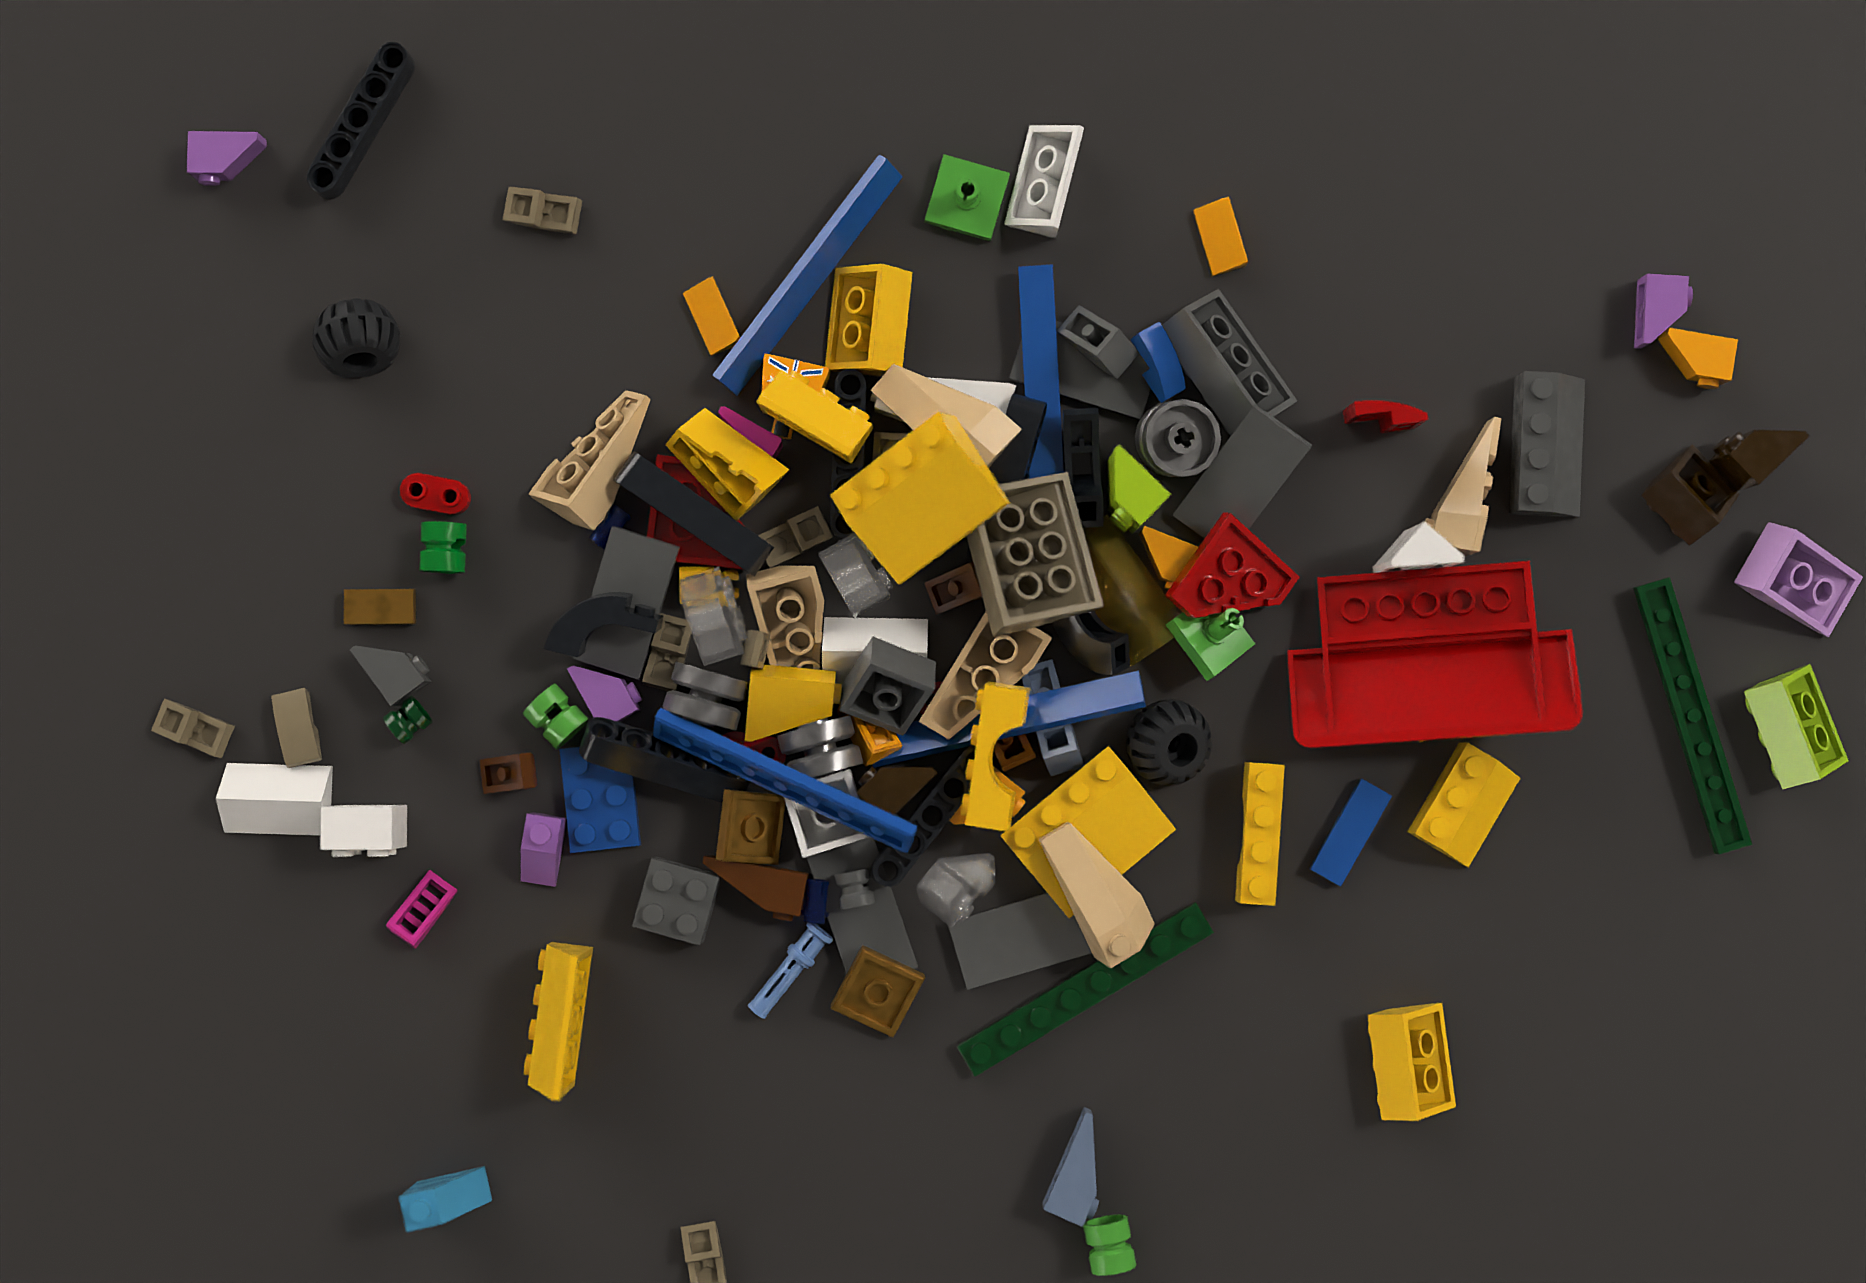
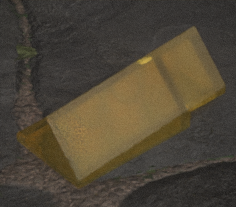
(1128, 592)

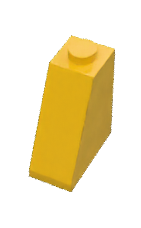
(788, 698)

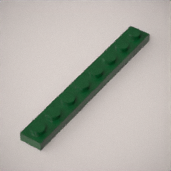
(1692, 716)
(1082, 992)

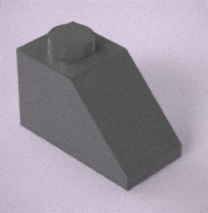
(1098, 341)
(393, 672)

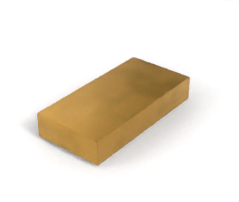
(379, 606)

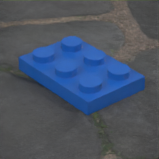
(598, 805)

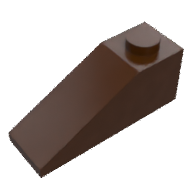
(768, 886)

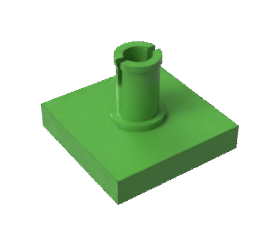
(967, 197)
(1211, 640)

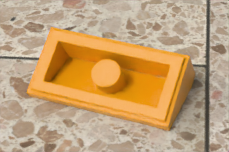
(1220, 236)
(712, 316)
(872, 740)

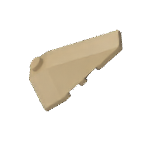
(919, 398)
(583, 482)
(1460, 512)
(791, 610)
(982, 660)
(1101, 899)

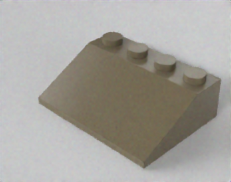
(1034, 557)

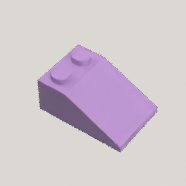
(1798, 578)

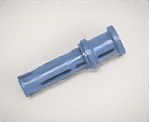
(800, 956)

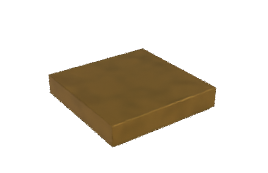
(750, 827)
(877, 991)

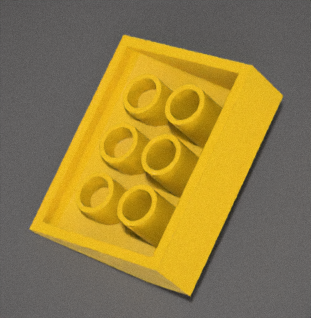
(920, 496)
(1105, 807)
(559, 1018)

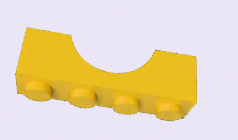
(990, 800)
(1261, 833)

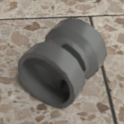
(855, 888)

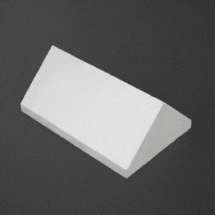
(1044, 178)
(1418, 549)
(847, 638)
(273, 798)

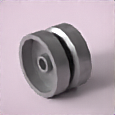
(1197, 432)
(705, 696)
(819, 746)

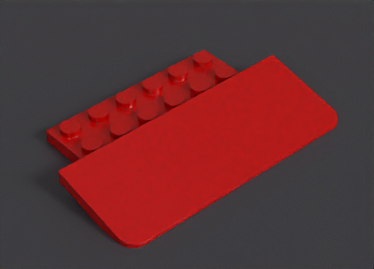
(1432, 659)

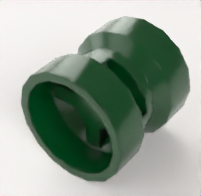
(407, 720)

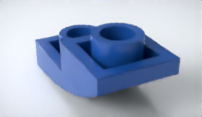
(1165, 370)

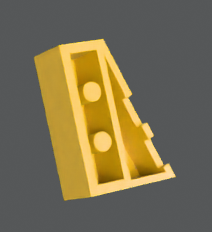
(725, 462)

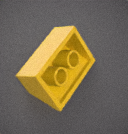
(868, 318)
(816, 414)
(1464, 803)
(1411, 1062)

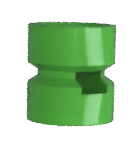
(564, 725)
(1110, 1250)

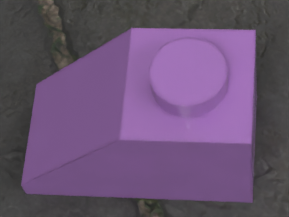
(221, 154)
(1659, 304)
(606, 694)
(542, 848)

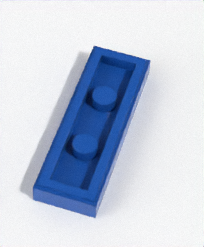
(1350, 832)

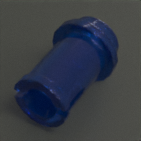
(615, 517)
(816, 901)

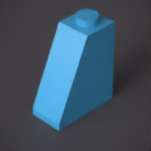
(444, 1198)

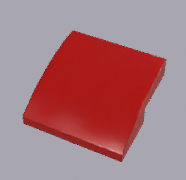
(1391, 415)

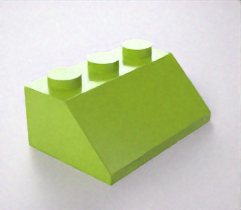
(1131, 491)
(1795, 727)

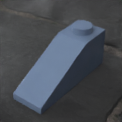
(1058, 743)
(1074, 1182)

